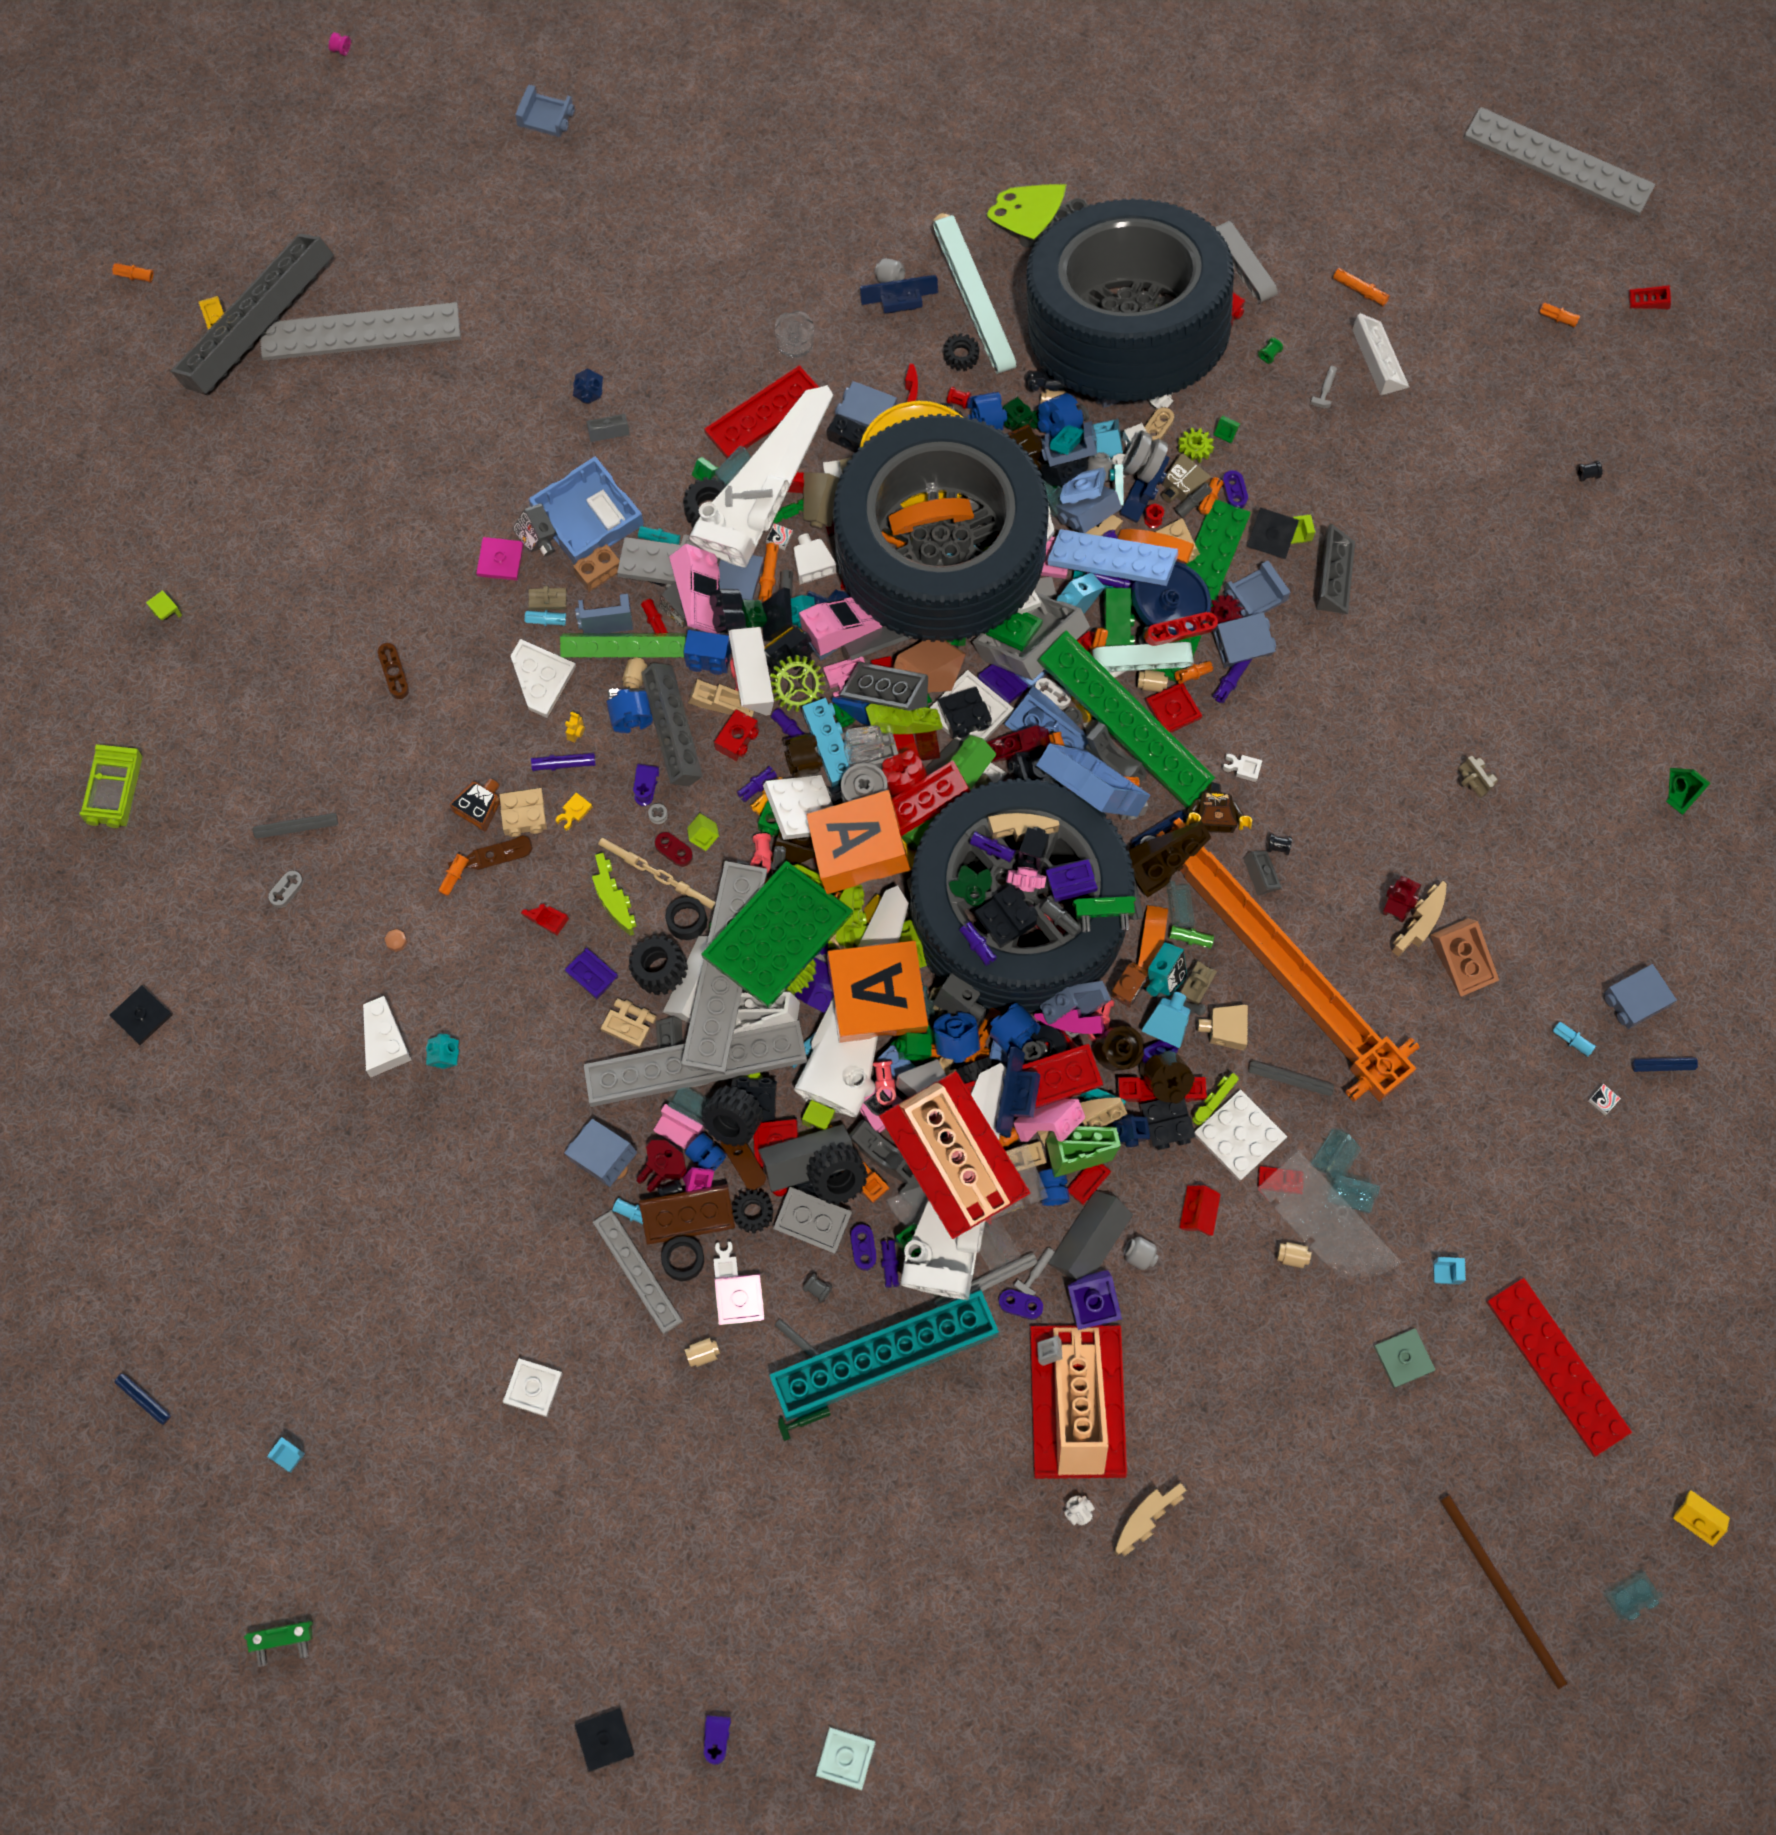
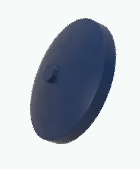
(1182, 597)

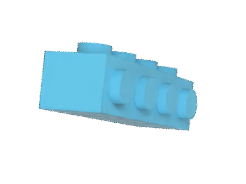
(829, 741)

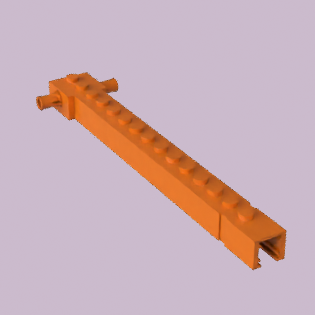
(1375, 1060)

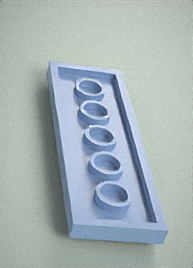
(1113, 557)

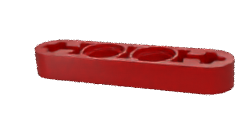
(1180, 627)

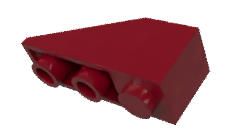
(1029, 739)

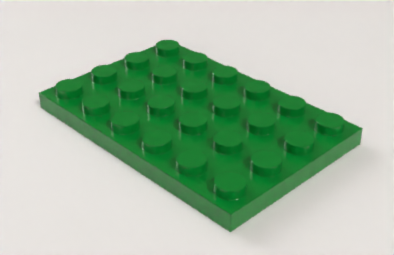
(777, 934)

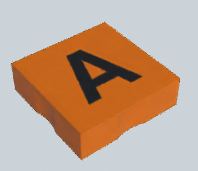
(857, 842)
(877, 991)

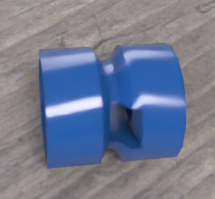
(700, 1148)
(1055, 1188)

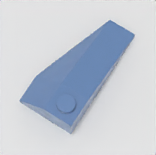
(1042, 711)

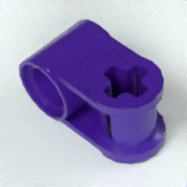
(645, 782)
(716, 1735)

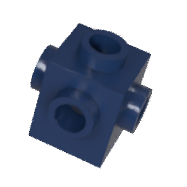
(587, 386)
(1132, 1130)

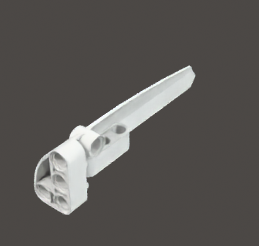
(736, 530)
(841, 1072)
(945, 1263)

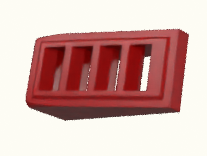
(1651, 304)

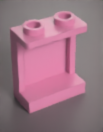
(1058, 1117)

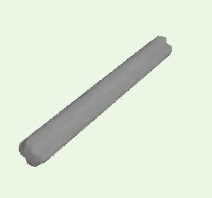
(995, 1277)

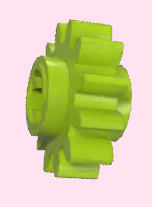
(1196, 445)

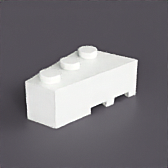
(755, 1015)
(382, 1038)

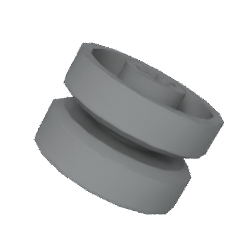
(1144, 456)
(862, 781)

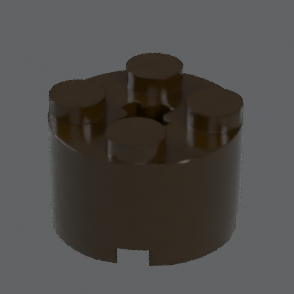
(802, 756)
(1123, 1057)
(1168, 1077)

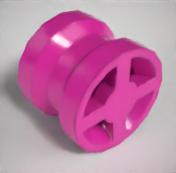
(339, 43)

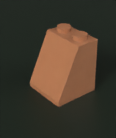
(936, 659)

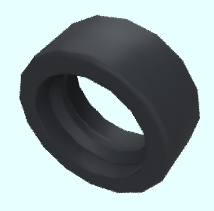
(683, 903)
(665, 1258)

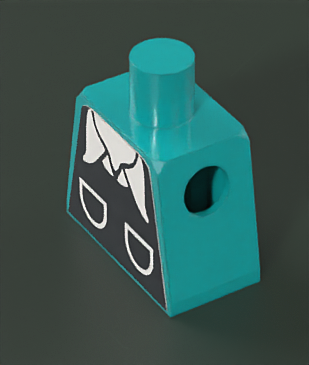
(1167, 970)

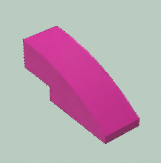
(1075, 1023)

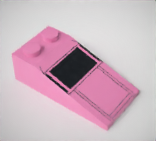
(696, 578)
(836, 624)

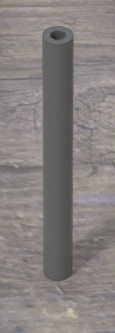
(796, 1338)

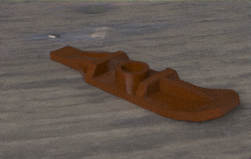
(503, 852)
(746, 1166)

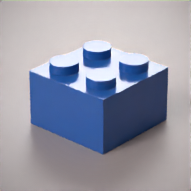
(707, 652)

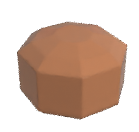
(395, 940)

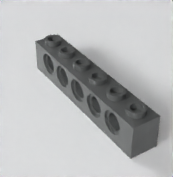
(671, 724)

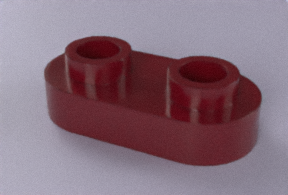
(673, 848)

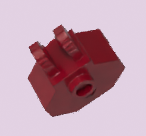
(1402, 898)
(660, 1165)

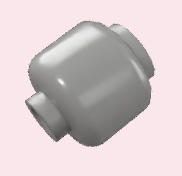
(889, 270)
(1099, 461)
(1140, 1253)

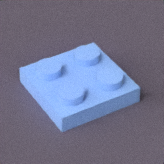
(1084, 486)

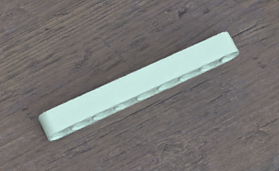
(974, 294)

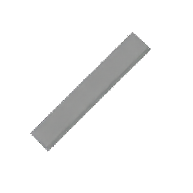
(637, 1272)

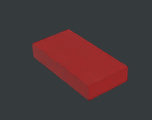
(1088, 1182)

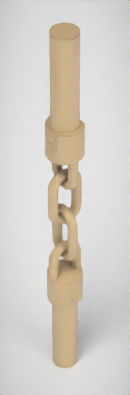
(633, 859)

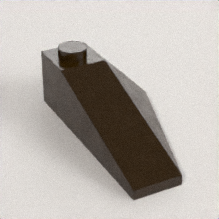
(1163, 856)

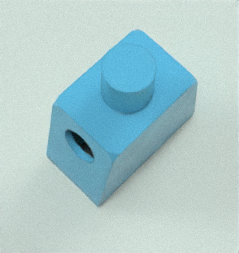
(1077, 596)
(1169, 1020)

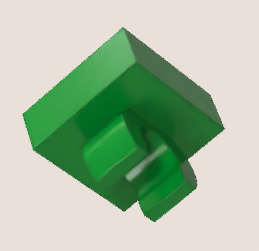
(1227, 429)
(704, 468)

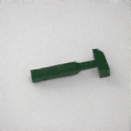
(803, 1421)

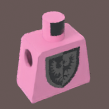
(872, 1108)

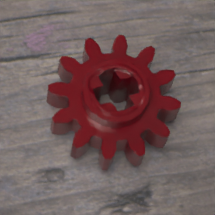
(1226, 604)

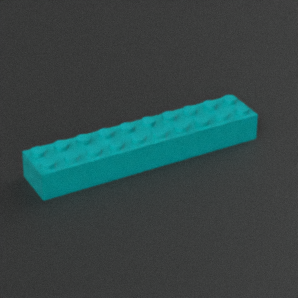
(883, 1355)

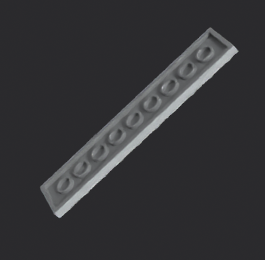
(1559, 161)
(361, 331)
(717, 995)
(662, 1070)

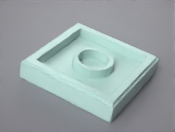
(845, 1758)

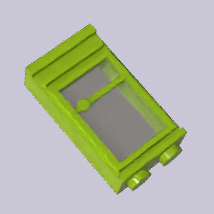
(111, 786)

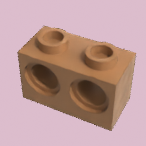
(600, 571)

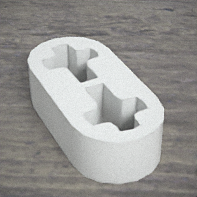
(1055, 690)

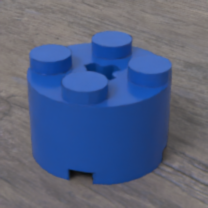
(988, 409)
(1058, 413)
(629, 711)
(1013, 1028)
(956, 1036)

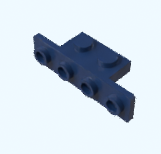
(899, 294)
(1142, 493)
(1018, 1093)

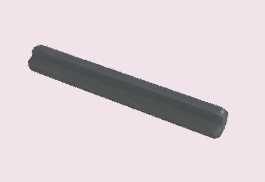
(295, 825)
(1291, 1078)

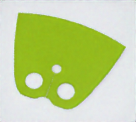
(1037, 210)

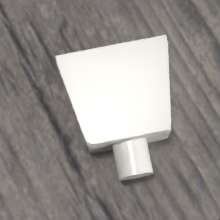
(812, 559)

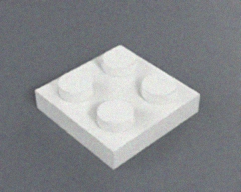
(532, 1387)

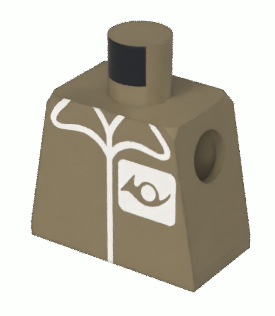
(1183, 479)

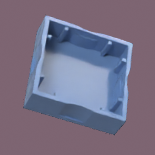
(574, 522)
(1093, 780)

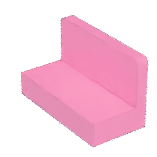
(677, 1127)

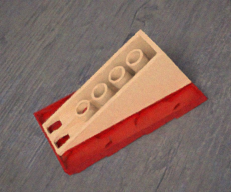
(966, 1170)
(1079, 1404)

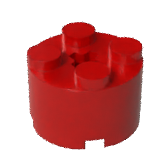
(903, 771)

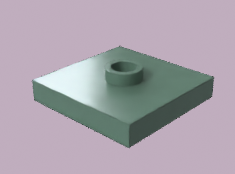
(1404, 1358)

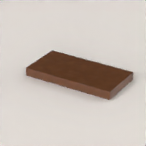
(687, 1214)

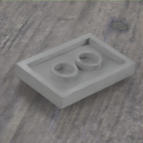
(647, 561)
(812, 1220)

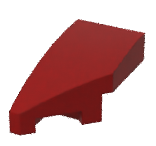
(547, 918)

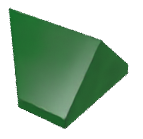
(1685, 788)

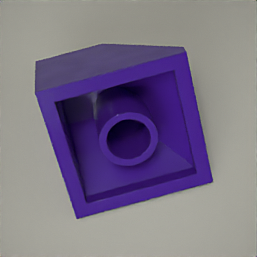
(819, 992)
(1094, 1300)

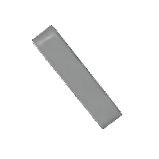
(1247, 265)

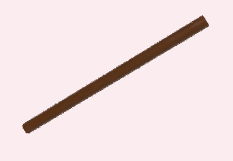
(1504, 1592)

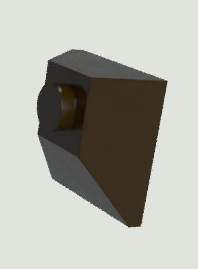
(797, 849)

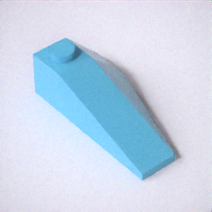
(1108, 437)

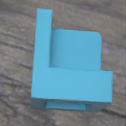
(1449, 1270)
(286, 1454)

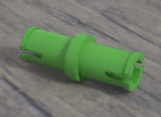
(1191, 936)

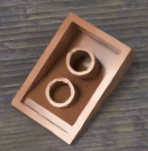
(1465, 956)

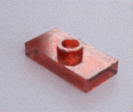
(928, 745)

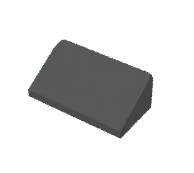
(607, 427)
(1262, 872)
(669, 1032)

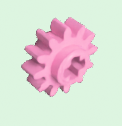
(1026, 879)

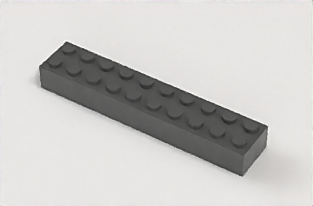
(252, 313)

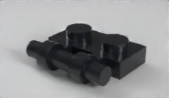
(1042, 378)

